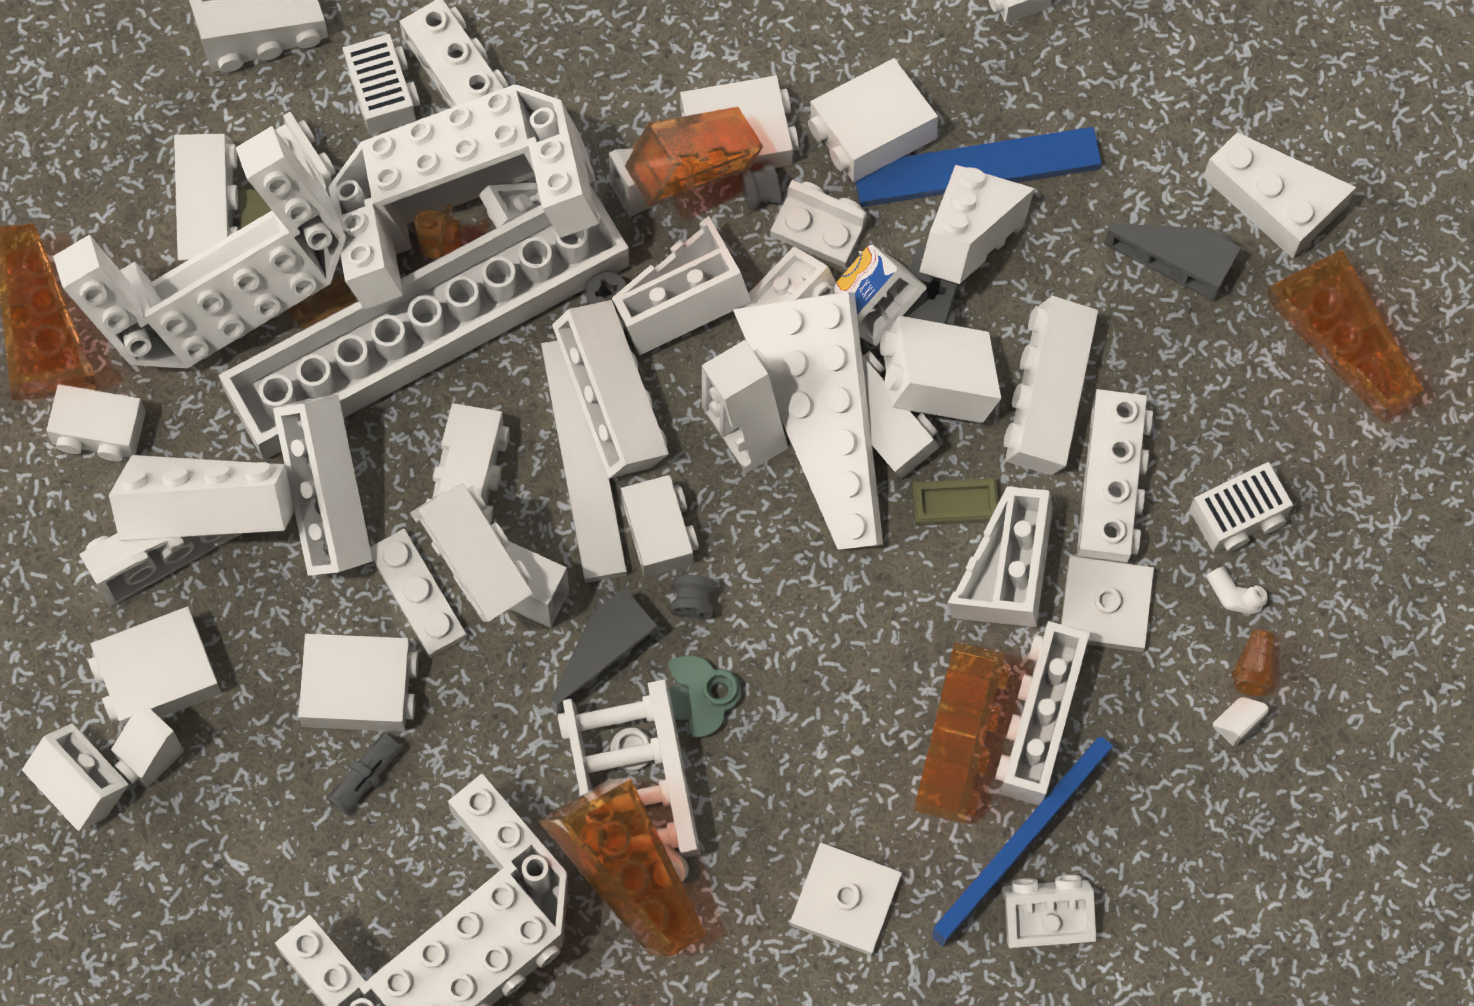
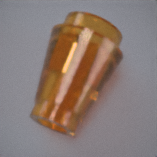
(1255, 666)

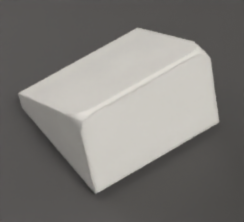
(1240, 719)

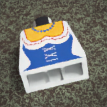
(881, 290)

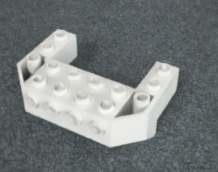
(451, 161)
(226, 286)
(474, 950)

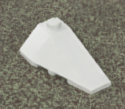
(131, 565)

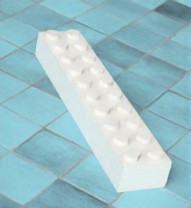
(439, 317)

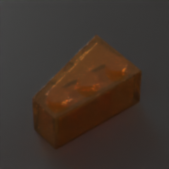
(691, 153)

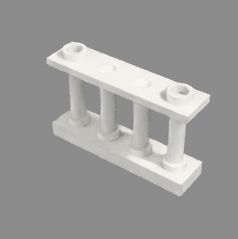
(662, 749)

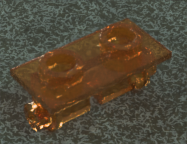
(437, 232)

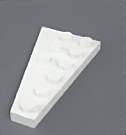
(823, 405)

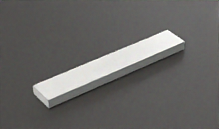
(585, 475)

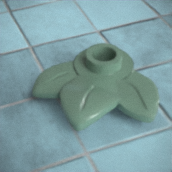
(693, 695)

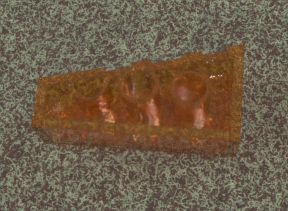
(37, 326)
(1347, 332)
(960, 732)
(627, 865)

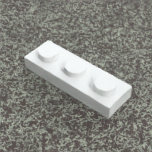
(417, 593)

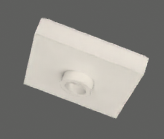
(1108, 602)
(845, 899)

